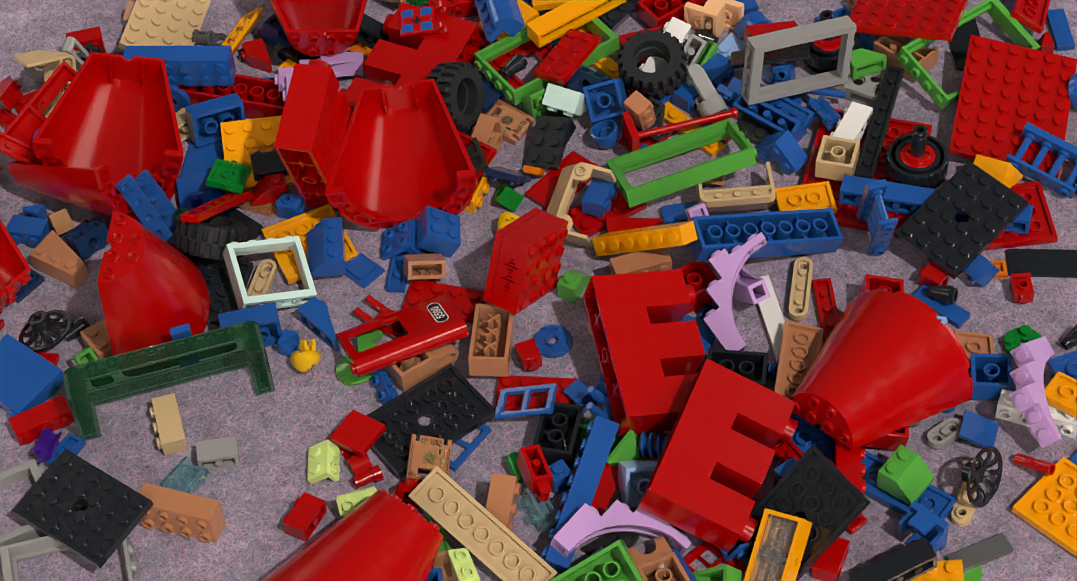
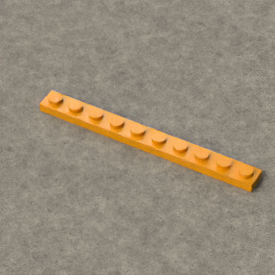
(672, 114)

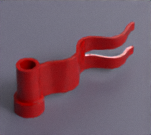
(362, 468)

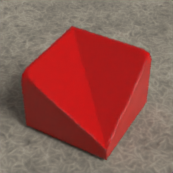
(1046, 43)

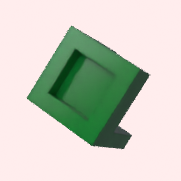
(508, 197)

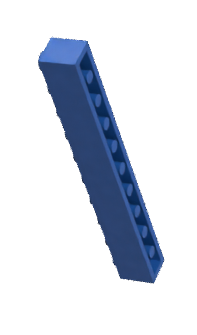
(909, 198)

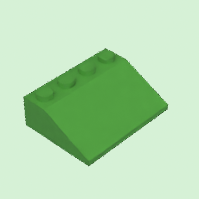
(609, 564)

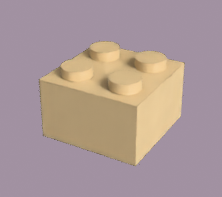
(837, 157)

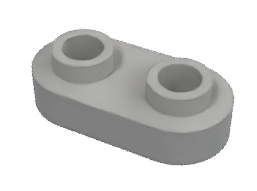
(943, 433)

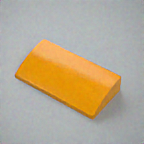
(242, 29)

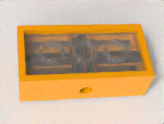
(778, 547)

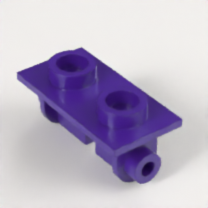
(46, 444)

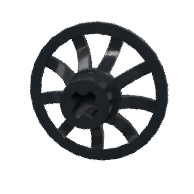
(41, 324)
(976, 473)

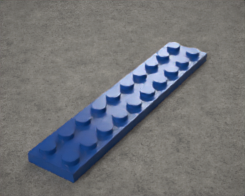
(932, 498)

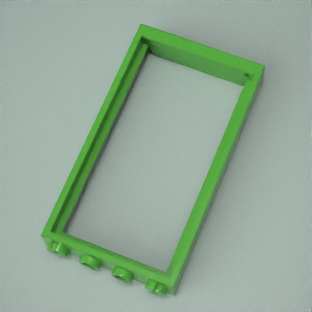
(998, 13)
(508, 43)
(686, 177)

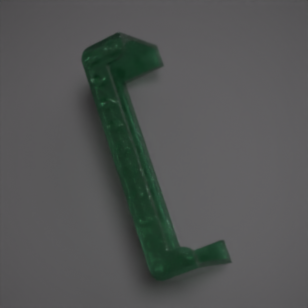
(165, 367)

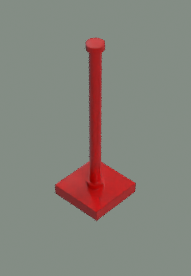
(632, 136)

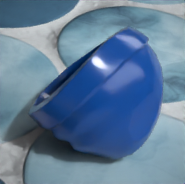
(605, 133)

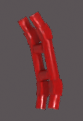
(381, 308)

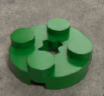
(1017, 335)

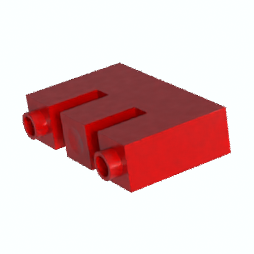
(414, 56)
(312, 129)
(644, 345)
(718, 456)

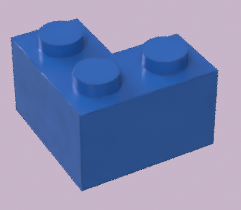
(783, 150)

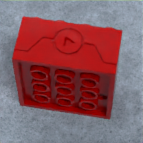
(525, 260)

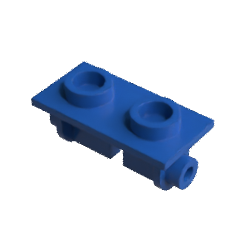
(824, 111)
(384, 386)

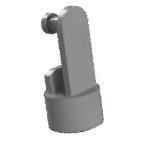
(709, 101)

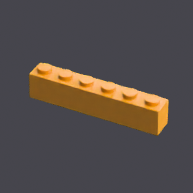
(566, 17)
(645, 238)

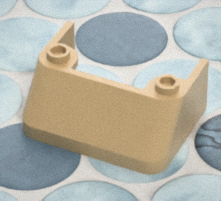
(49, 61)
(565, 191)
(739, 198)

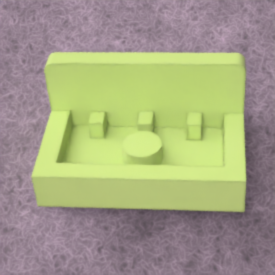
(323, 462)
(351, 500)
(463, 565)

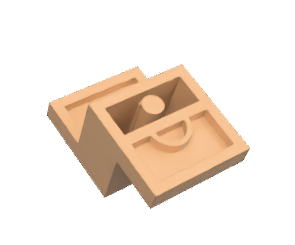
(714, 15)

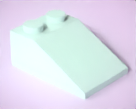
(565, 100)

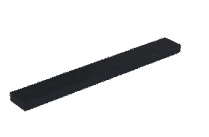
(879, 122)

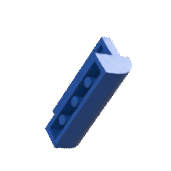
(499, 17)
(778, 115)

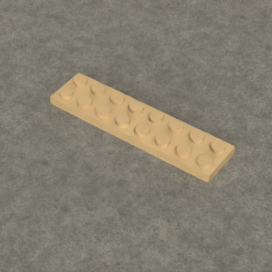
(479, 530)

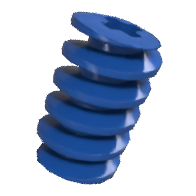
(652, 446)

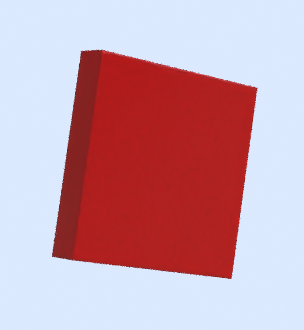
(357, 433)

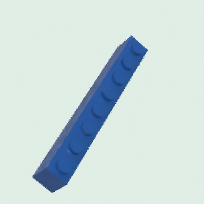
(582, 484)

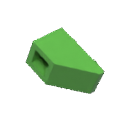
(533, 104)

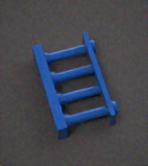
(1048, 143)
(149, 203)
(874, 213)

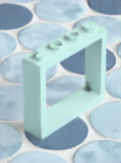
(282, 299)

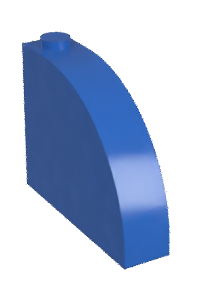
(25, 377)

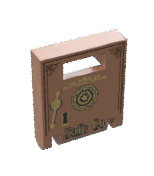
(513, 121)
(427, 454)

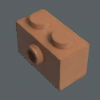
(640, 110)
(424, 266)

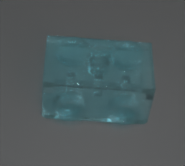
(185, 477)
(540, 513)

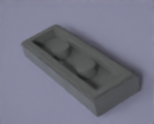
(982, 552)

